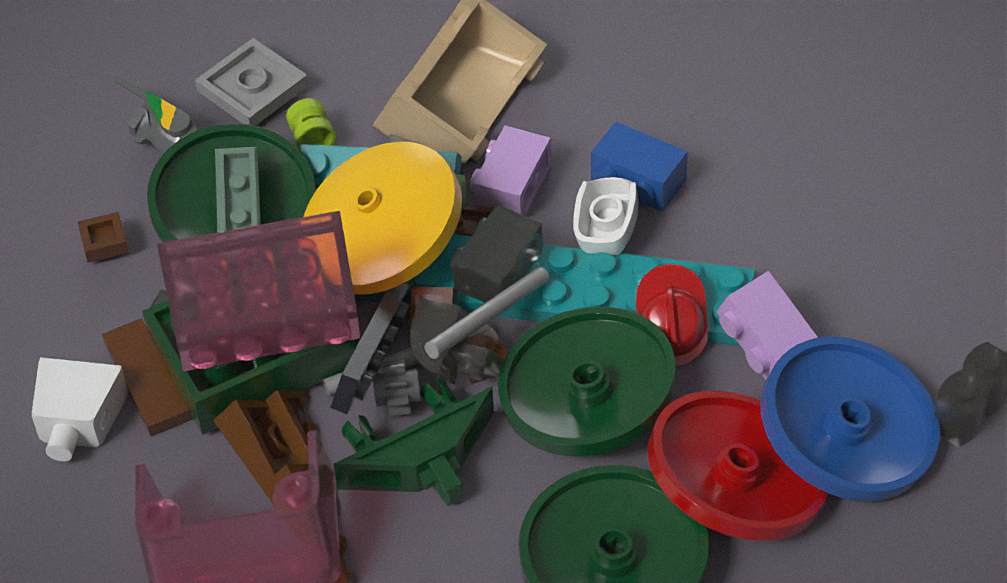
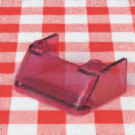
(276, 545)

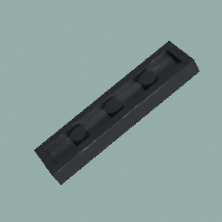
(369, 354)

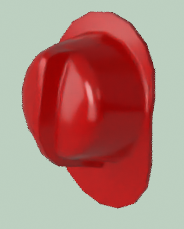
(677, 305)

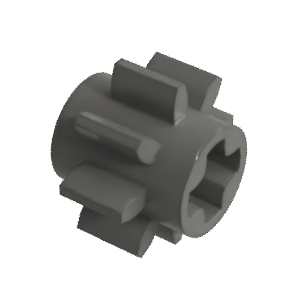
(396, 387)

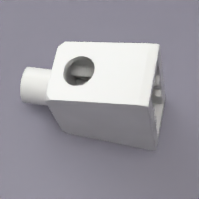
(76, 404)

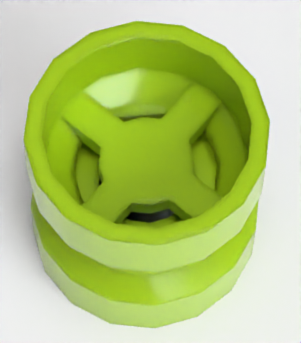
(310, 123)

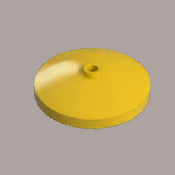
(395, 211)

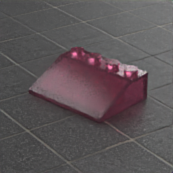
(260, 290)

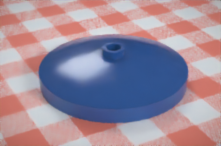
(850, 418)

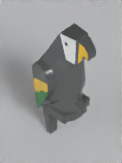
(157, 120)

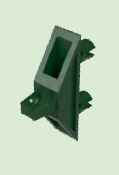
(421, 454)

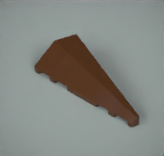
(273, 443)

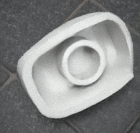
(605, 215)

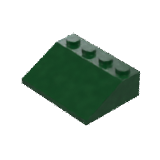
(215, 388)

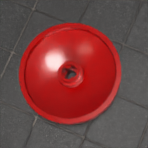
(724, 471)

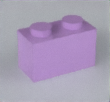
(512, 170)
(763, 322)

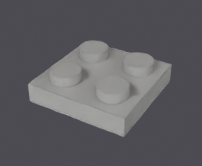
(251, 83)

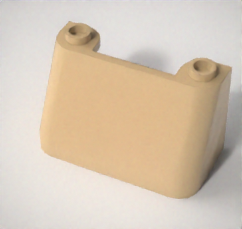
(462, 81)

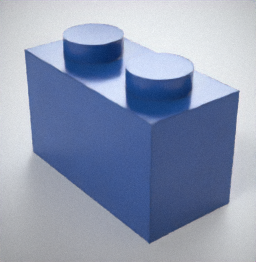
(643, 159)

